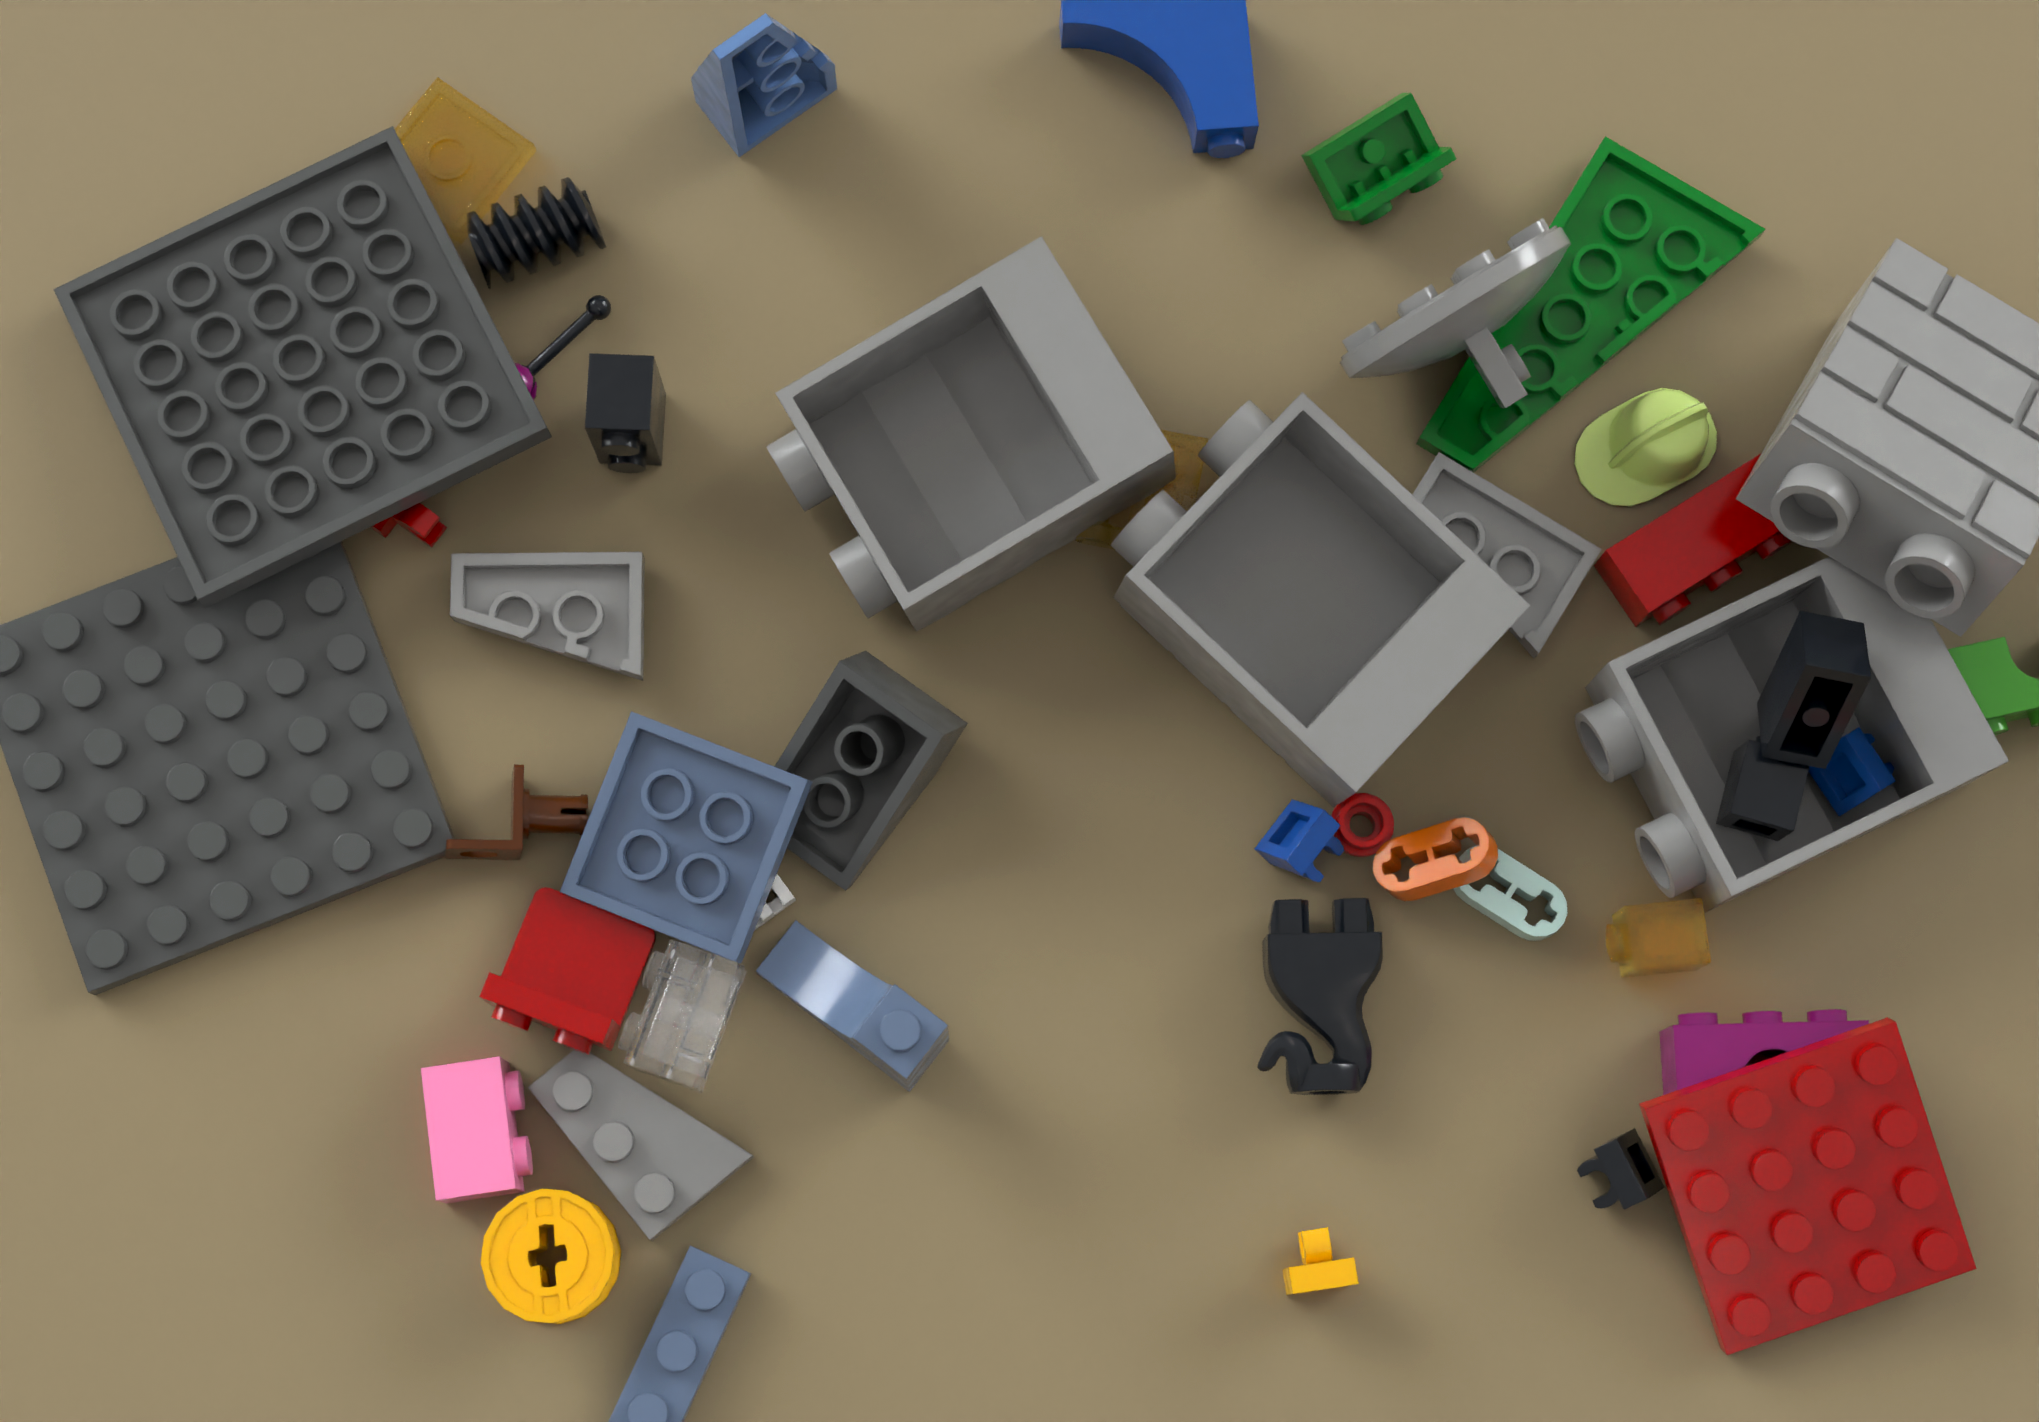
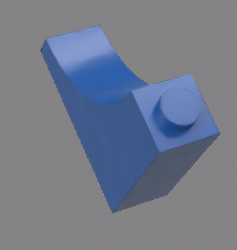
(1190, 49)

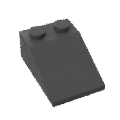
(870, 755)

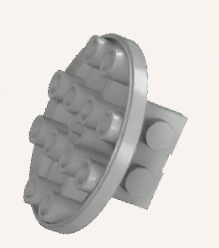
(1464, 316)

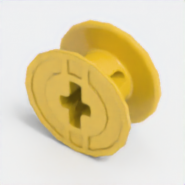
(521, 1233)

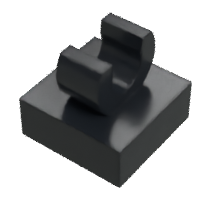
(1627, 1168)

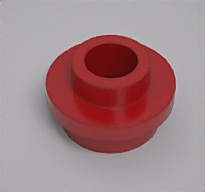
(1379, 816)

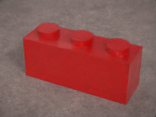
(1688, 548)

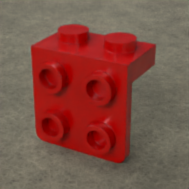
(571, 971)

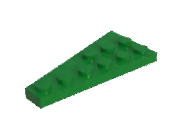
(1632, 258)

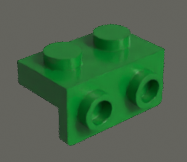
(1377, 161)

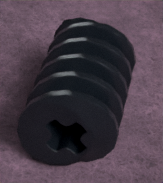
(533, 231)

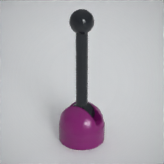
(597, 308)

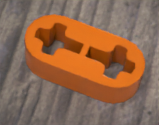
(1433, 853)

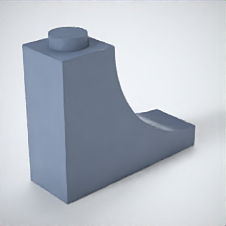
(855, 1005)

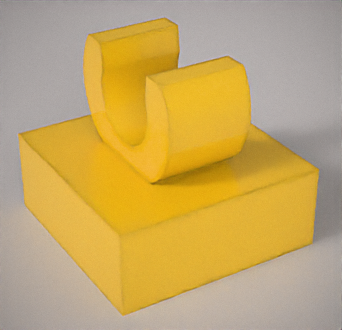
(1318, 1268)

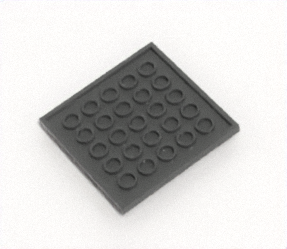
(300, 366)
(210, 760)

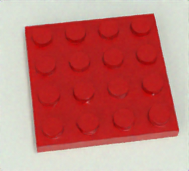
(1808, 1186)

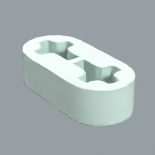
(1507, 911)

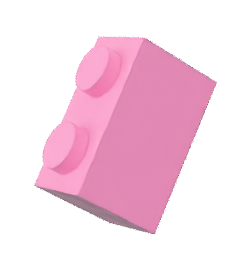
(475, 1129)

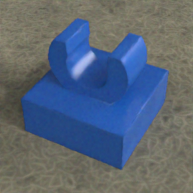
(1853, 772)
(1299, 838)

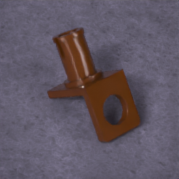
(528, 816)

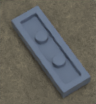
(682, 1340)

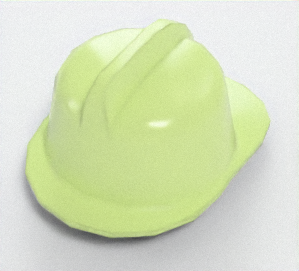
(1645, 447)

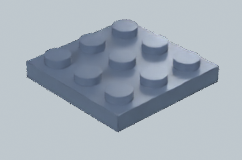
(686, 837)

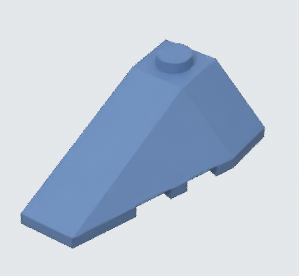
(761, 82)

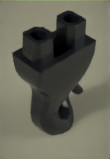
(1323, 987)

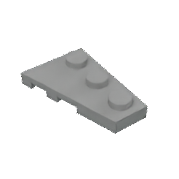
(1515, 540)
(558, 602)
(636, 1141)

